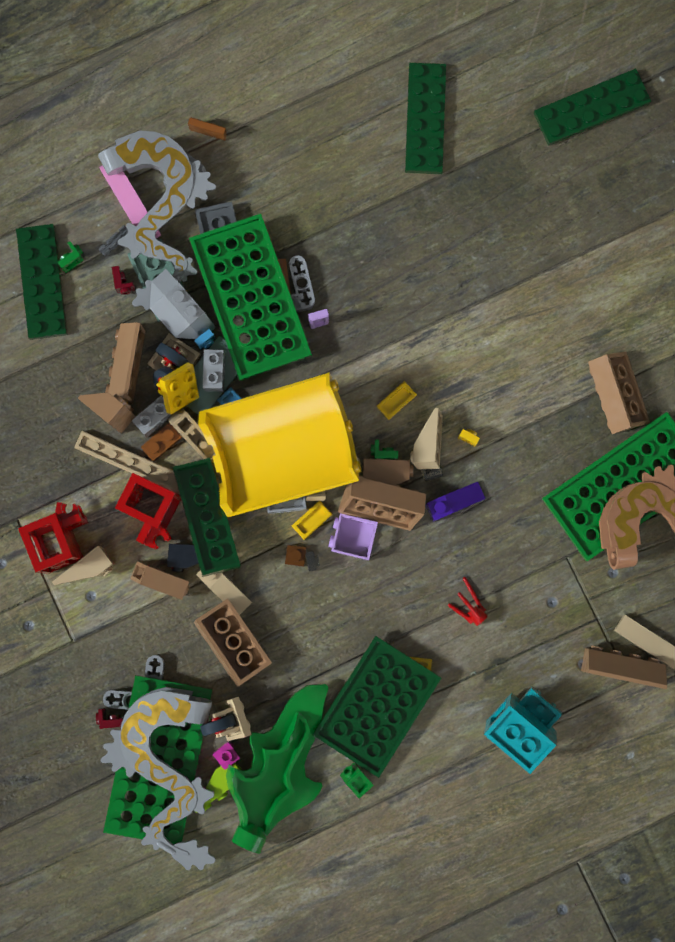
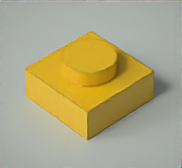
(469, 436)

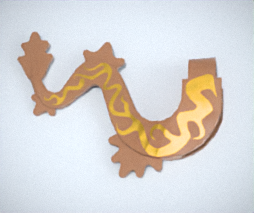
(624, 510)

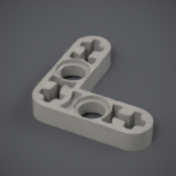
(297, 298)
(117, 693)

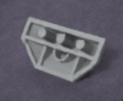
(177, 308)

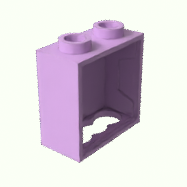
(353, 536)

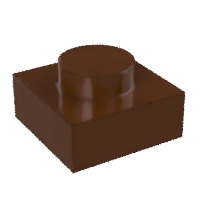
(295, 555)

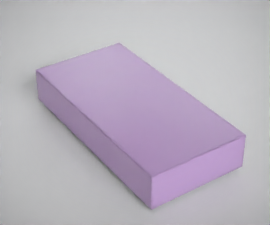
(318, 318)

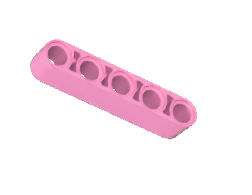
(127, 197)

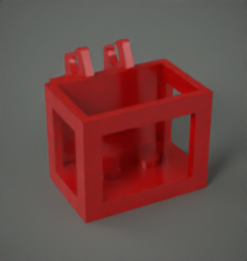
(62, 525)
(152, 526)

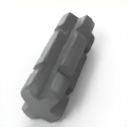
(112, 242)

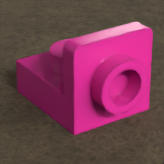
(226, 755)

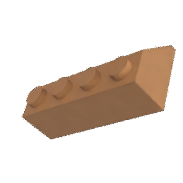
(126, 361)
(618, 392)
(110, 408)
(383, 503)
(232, 642)
(624, 668)

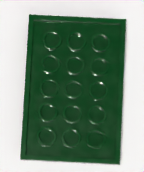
(377, 706)

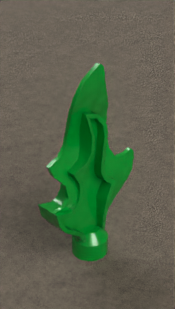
(277, 775)

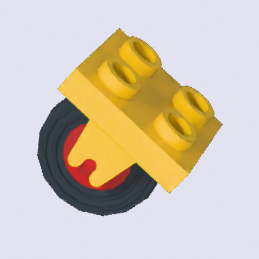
(176, 386)

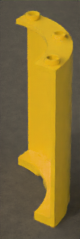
(281, 444)

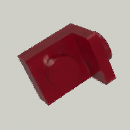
(119, 279)
(112, 721)

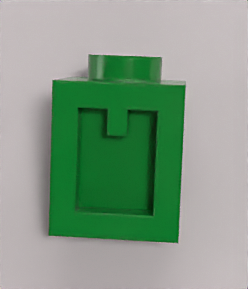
(71, 260)
(386, 454)
(356, 780)

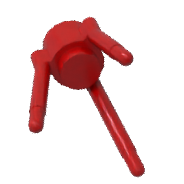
(476, 614)

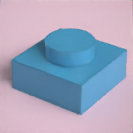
(205, 340)

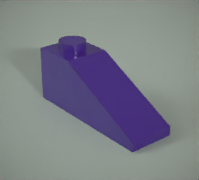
(455, 501)

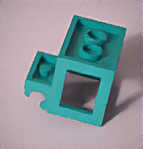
(524, 728)

